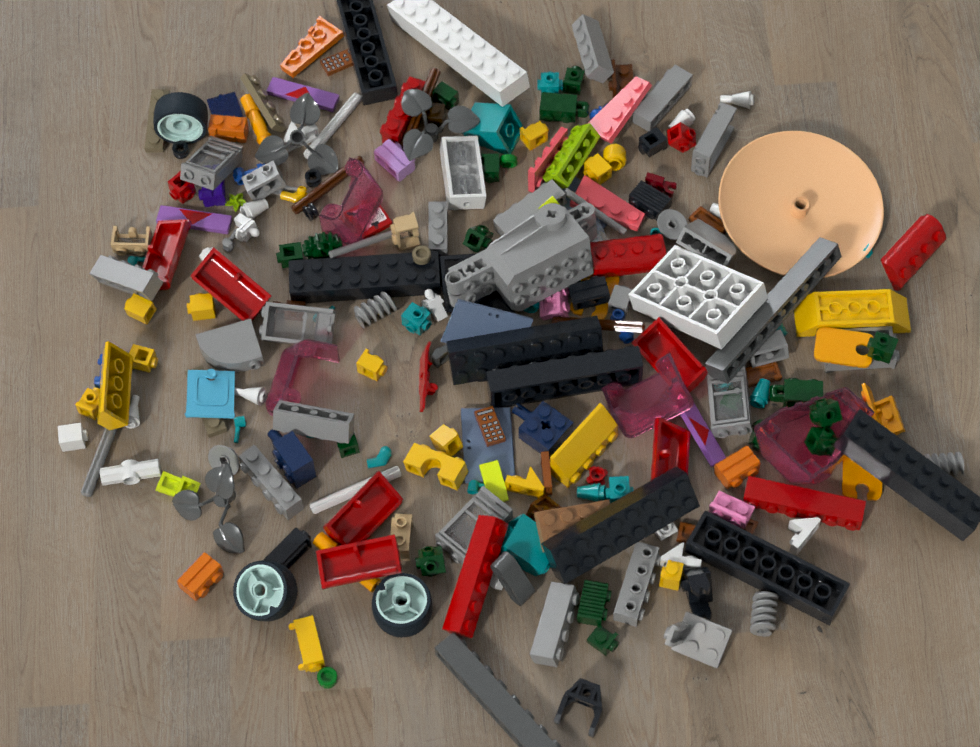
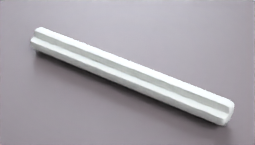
(335, 123)
(349, 492)

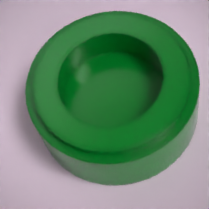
(508, 161)
(327, 677)

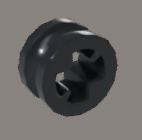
(180, 144)
(311, 173)
(310, 211)

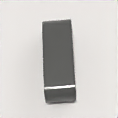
(512, 578)

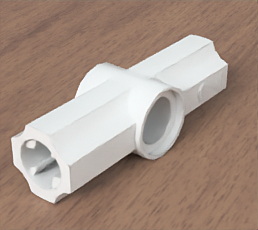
(130, 472)

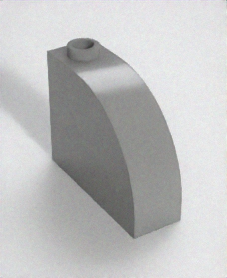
(707, 242)
(231, 347)

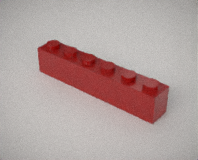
(804, 503)
(475, 576)

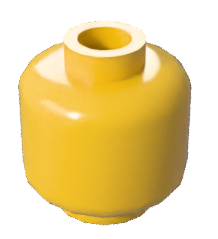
(615, 156)

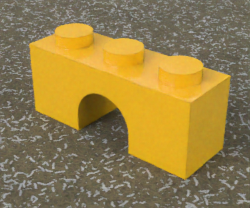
(423, 458)

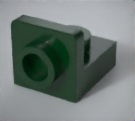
(603, 640)

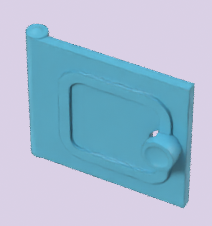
(209, 397)

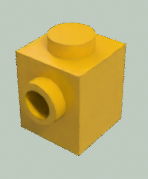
(597, 169)
(201, 306)
(140, 308)
(446, 440)

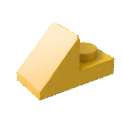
(530, 486)

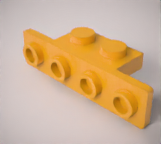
(884, 411)

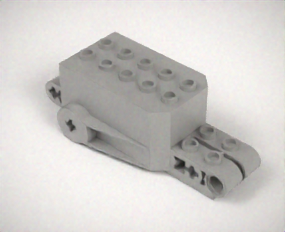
(530, 259)

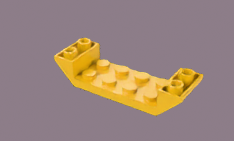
(852, 310)

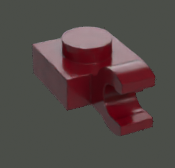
(660, 184)

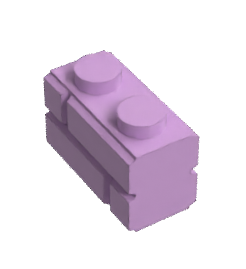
(394, 160)

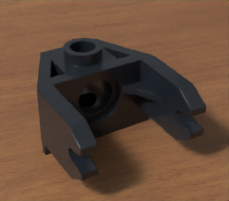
(698, 590)
(576, 694)

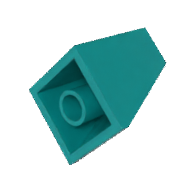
(497, 127)
(524, 545)

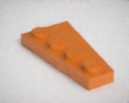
(317, 42)

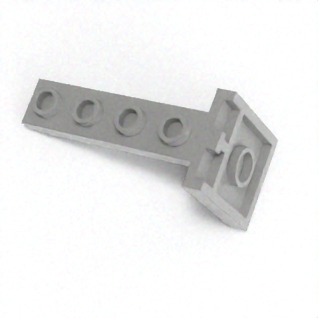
(698, 639)

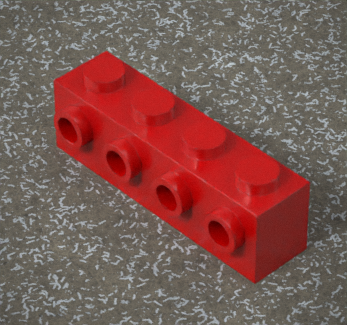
(396, 119)

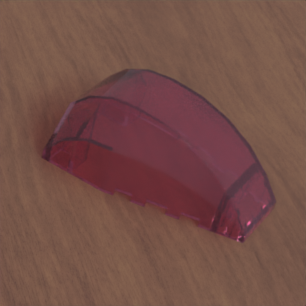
(784, 433)

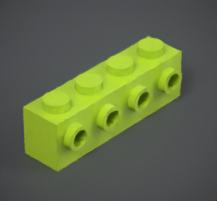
(572, 155)

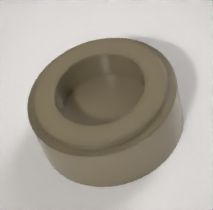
(421, 255)

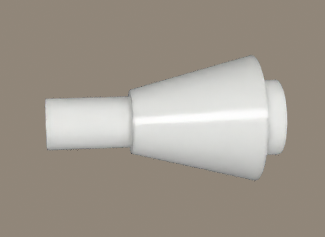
(741, 99)
(255, 395)
(134, 420)

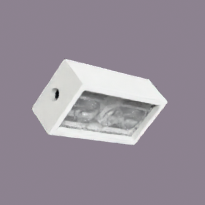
(462, 172)

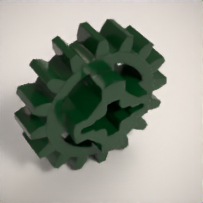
(320, 245)

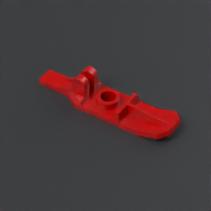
(425, 387)

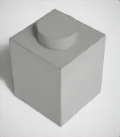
(620, 299)

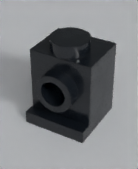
(652, 142)

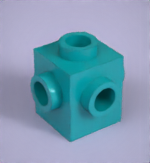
(550, 82)
(416, 319)
(617, 488)

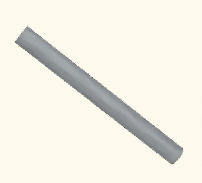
(600, 215)
(360, 244)

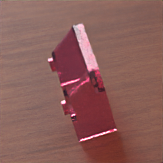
(288, 366)

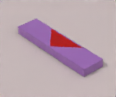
(292, 91)
(200, 220)
(703, 436)

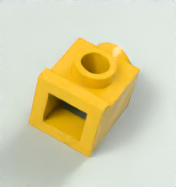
(534, 135)
(143, 358)
(371, 366)
(87, 406)
(671, 575)

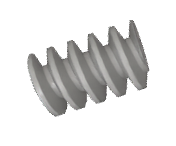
(374, 308)
(948, 463)
(762, 612)

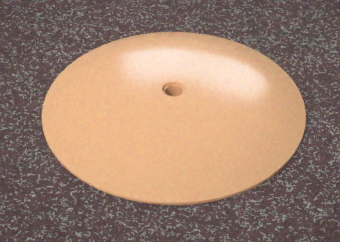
(807, 171)

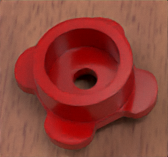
(593, 471)

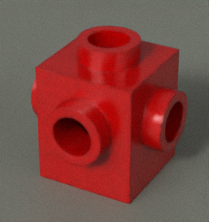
(681, 137)
(181, 189)

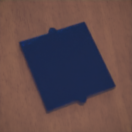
(225, 105)

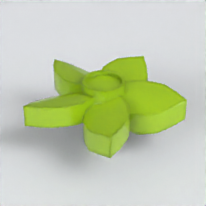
(235, 201)

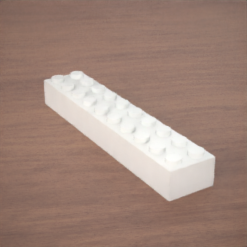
(460, 48)

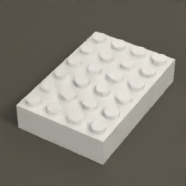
(698, 296)

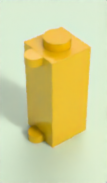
(308, 644)

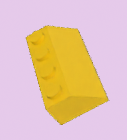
(115, 387)
(583, 446)

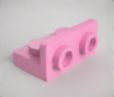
(555, 305)
(731, 509)

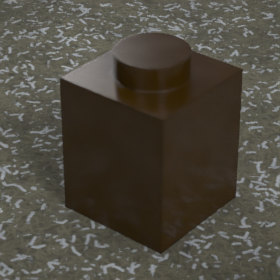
(436, 114)

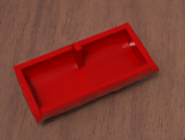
(166, 249)
(913, 250)
(627, 255)
(230, 286)
(659, 341)
(669, 447)
(364, 511)
(359, 561)

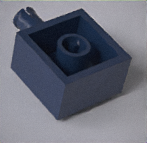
(543, 428)
(292, 458)

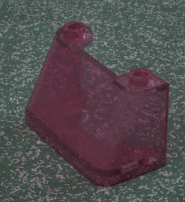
(358, 207)
(657, 396)

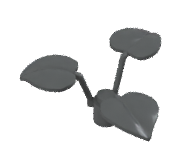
(302, 112)
(421, 143)
(222, 483)

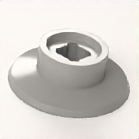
(675, 220)
(221, 455)

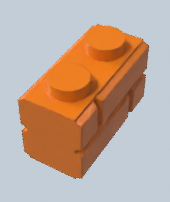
(229, 128)
(737, 467)
(200, 577)

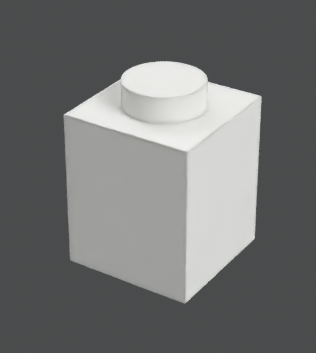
(72, 437)

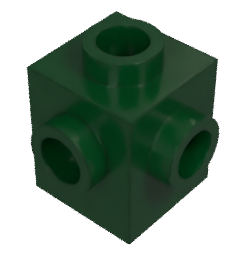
(478, 238)
(882, 347)
(825, 412)
(821, 441)
(430, 561)

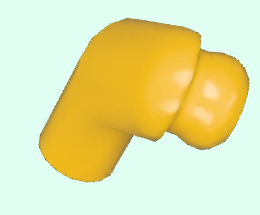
(294, 197)

